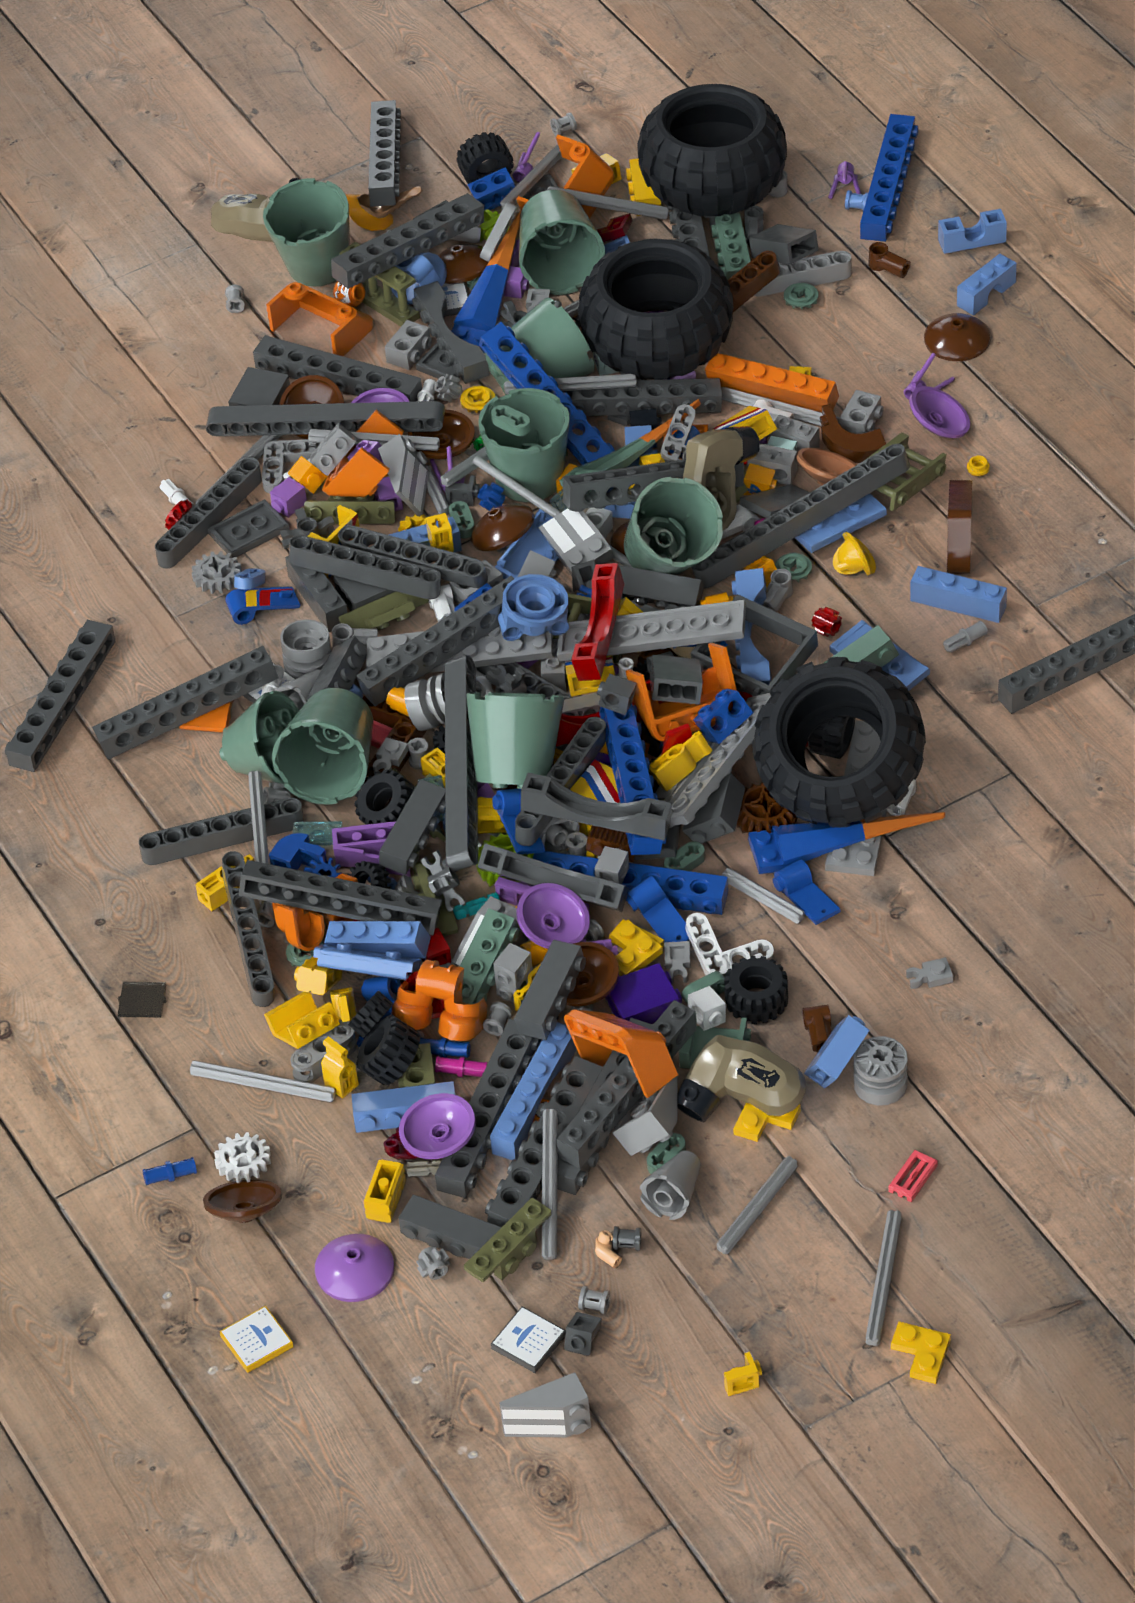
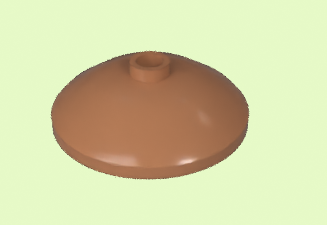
(823, 464)

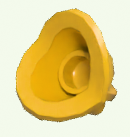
(853, 557)

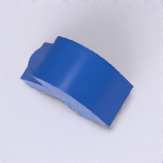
(294, 851)

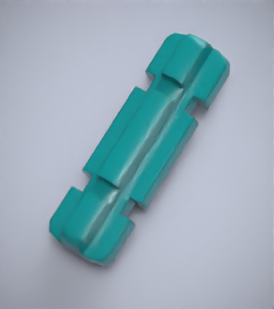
(472, 906)

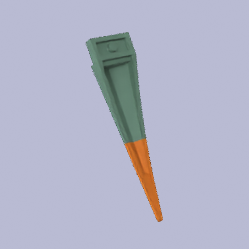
(626, 455)

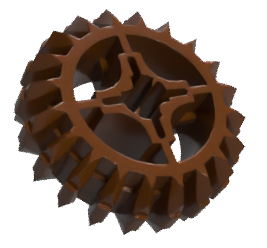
(753, 815)

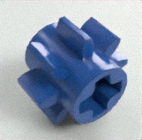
(491, 496)

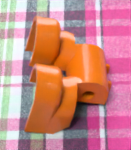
(305, 927)
(458, 1020)

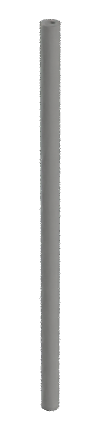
(534, 499)

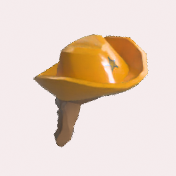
(376, 217)

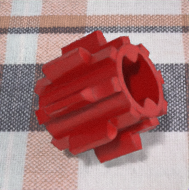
(826, 621)

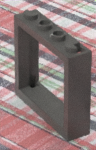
(777, 624)

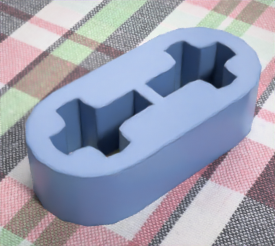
(249, 578)

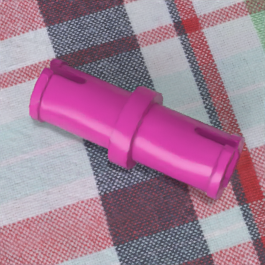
(460, 1066)

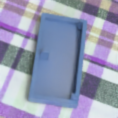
(847, 520)
(515, 556)
(904, 666)
(356, 960)

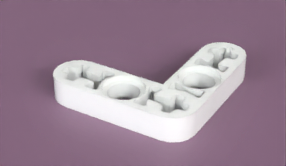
(721, 958)

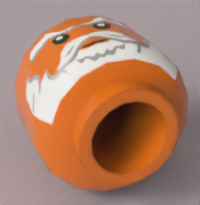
(351, 296)

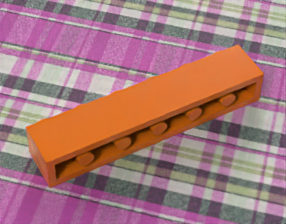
(773, 382)

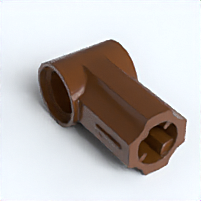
(882, 259)
(818, 1023)

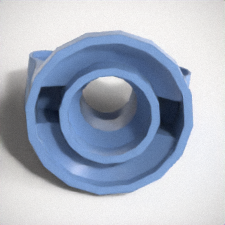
(425, 269)
(533, 607)

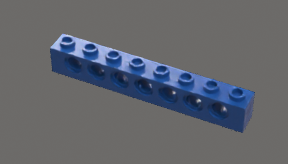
(888, 178)
(504, 336)
(630, 769)
(683, 888)

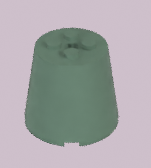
(308, 228)
(557, 242)
(552, 340)
(534, 458)
(678, 515)
(513, 735)
(326, 747)

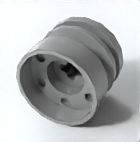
(304, 647)
(426, 702)
(880, 1070)

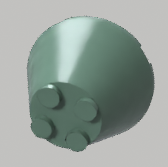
(252, 736)

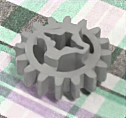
(215, 572)

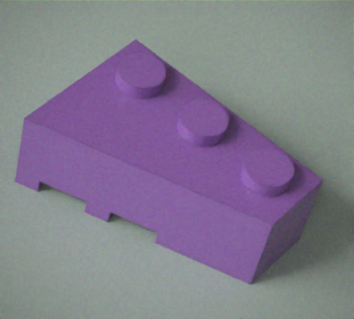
(361, 844)

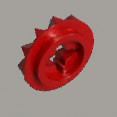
(177, 513)

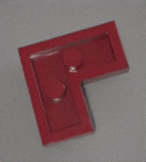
(616, 228)

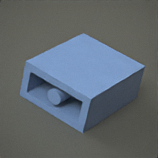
(837, 1051)

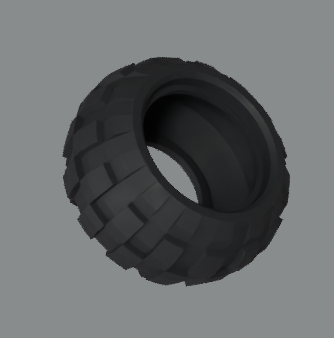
(712, 150)
(651, 278)
(827, 693)

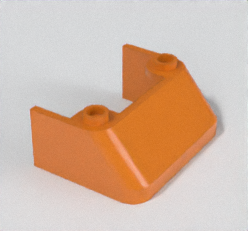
(591, 174)
(352, 322)
(363, 471)
(671, 715)
(601, 1033)

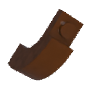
(847, 444)

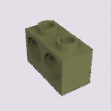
(420, 1070)

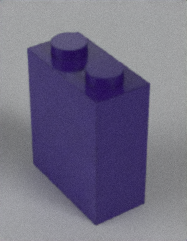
(643, 994)

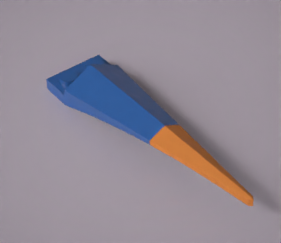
(484, 303)
(810, 840)

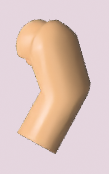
(604, 1251)

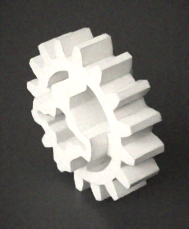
(242, 1157)

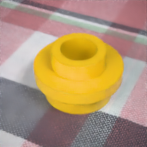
(978, 466)

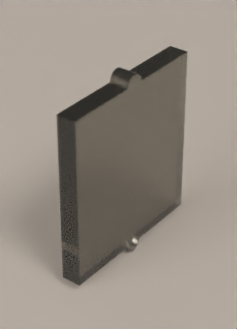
(142, 999)

